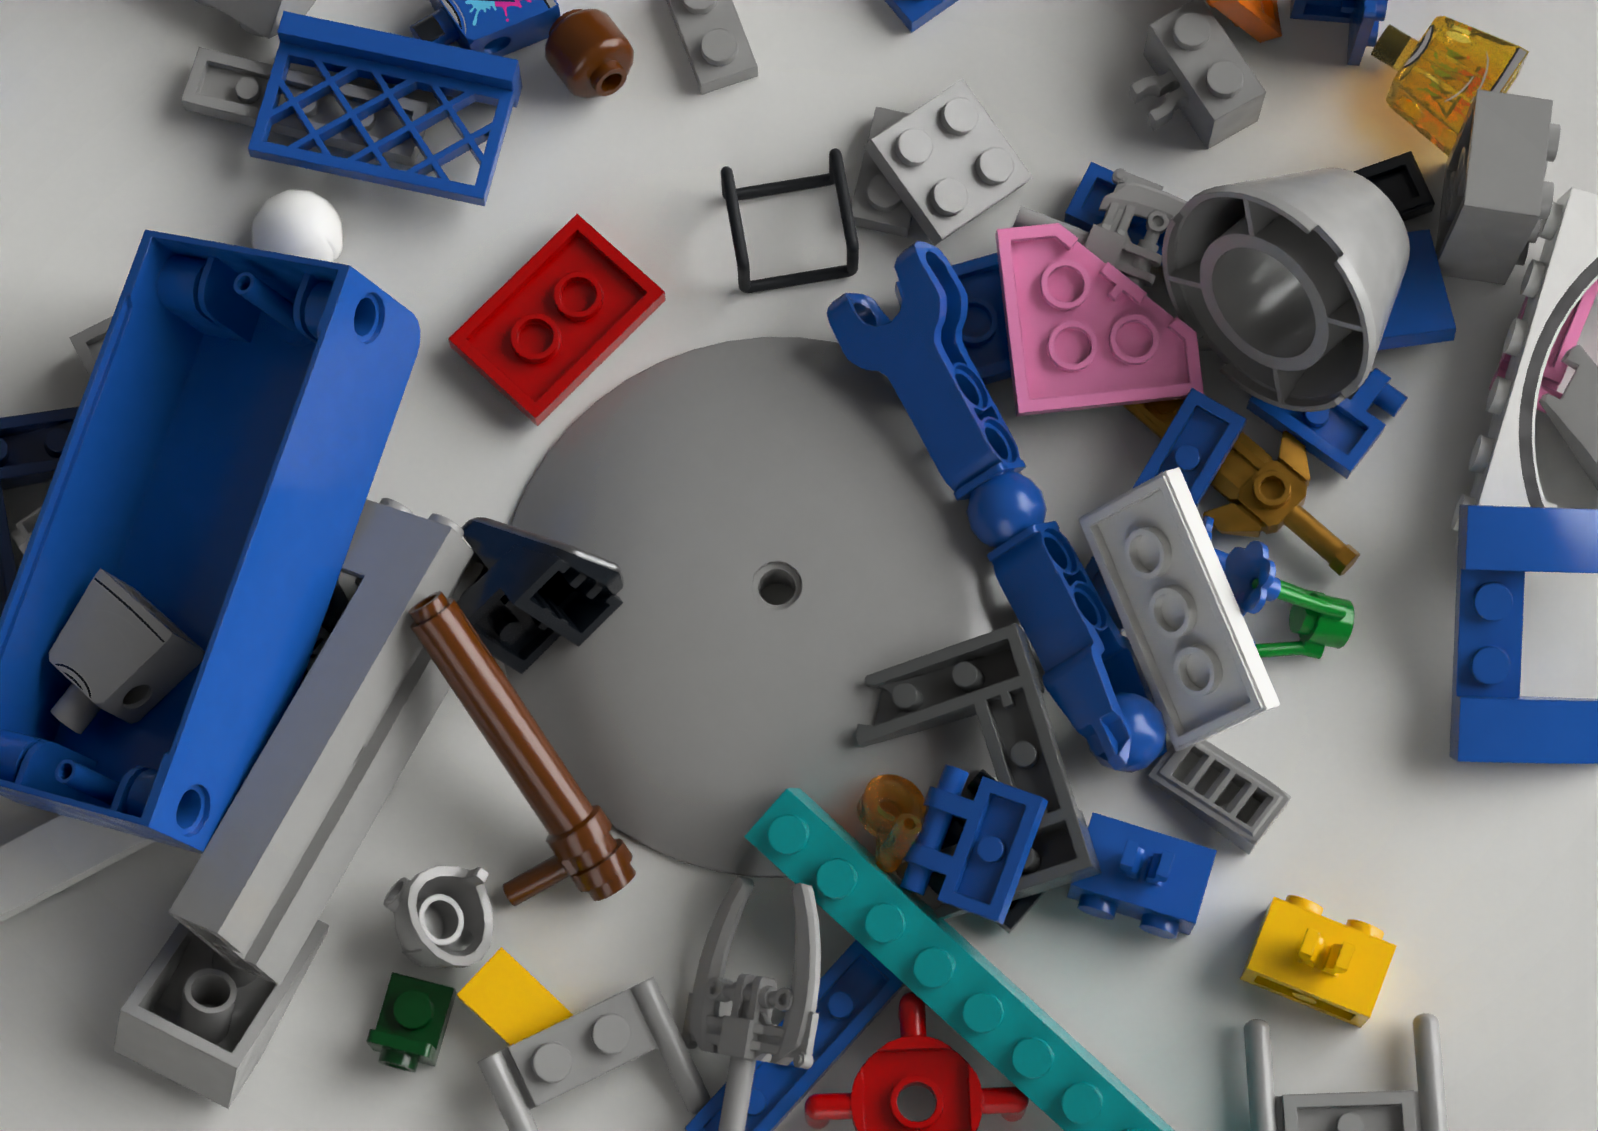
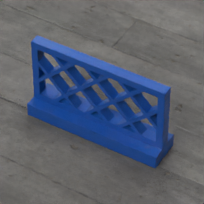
(397, 61)

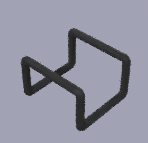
(835, 176)

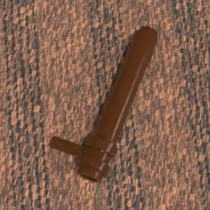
(575, 827)

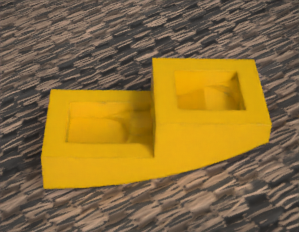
(511, 999)

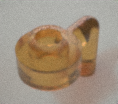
(892, 813)

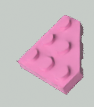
(1085, 329)

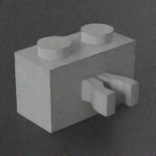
(1200, 73)

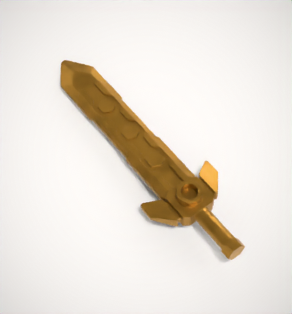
(1264, 489)

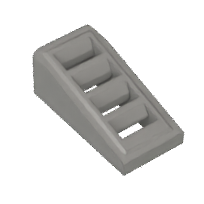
(1243, 835)

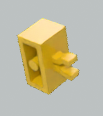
(1319, 960)

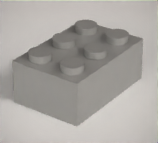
(1496, 186)

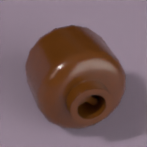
(589, 53)

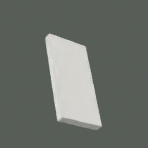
(1178, 610)

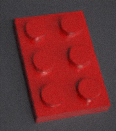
(557, 319)

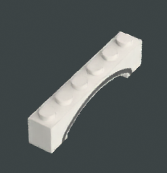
(1554, 285)

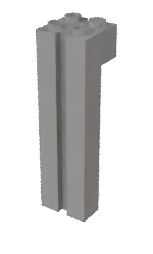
(331, 751)

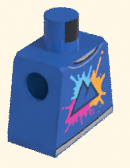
(488, 25)

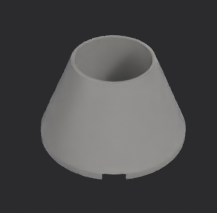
(1289, 281)

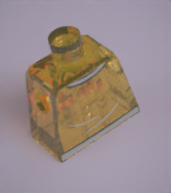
(1443, 74)

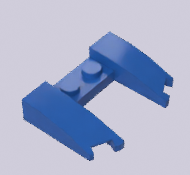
(1486, 709)

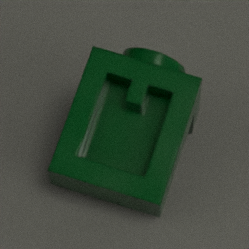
(411, 1022)

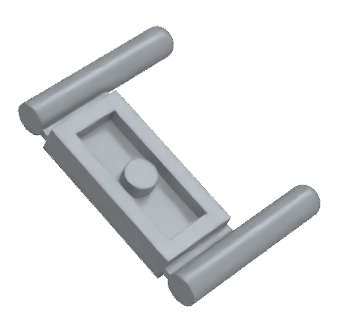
(587, 1048)
(1350, 1110)

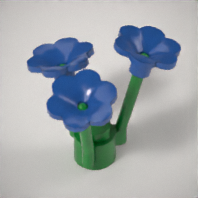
(1313, 616)

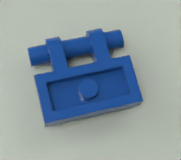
(1341, 433)
(990, 849)

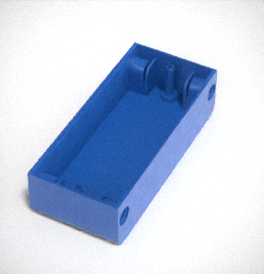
(224, 487)

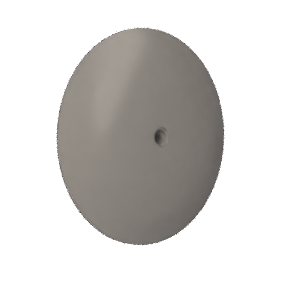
(698, 691)

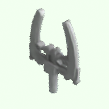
(1110, 238)
(748, 1031)

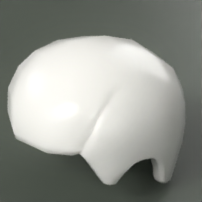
(298, 226)

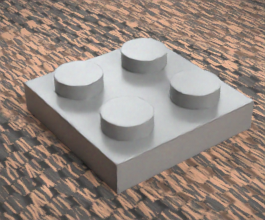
(948, 162)

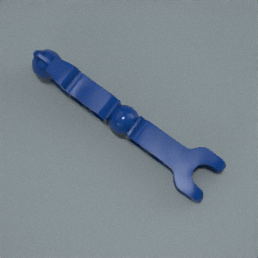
(1079, 646)

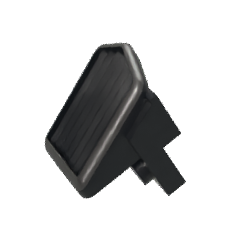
(535, 592)

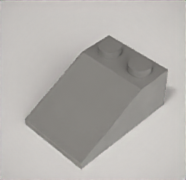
(204, 1017)

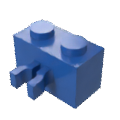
(1144, 877)

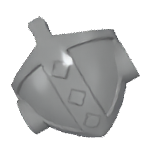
(442, 916)

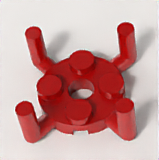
(915, 1062)

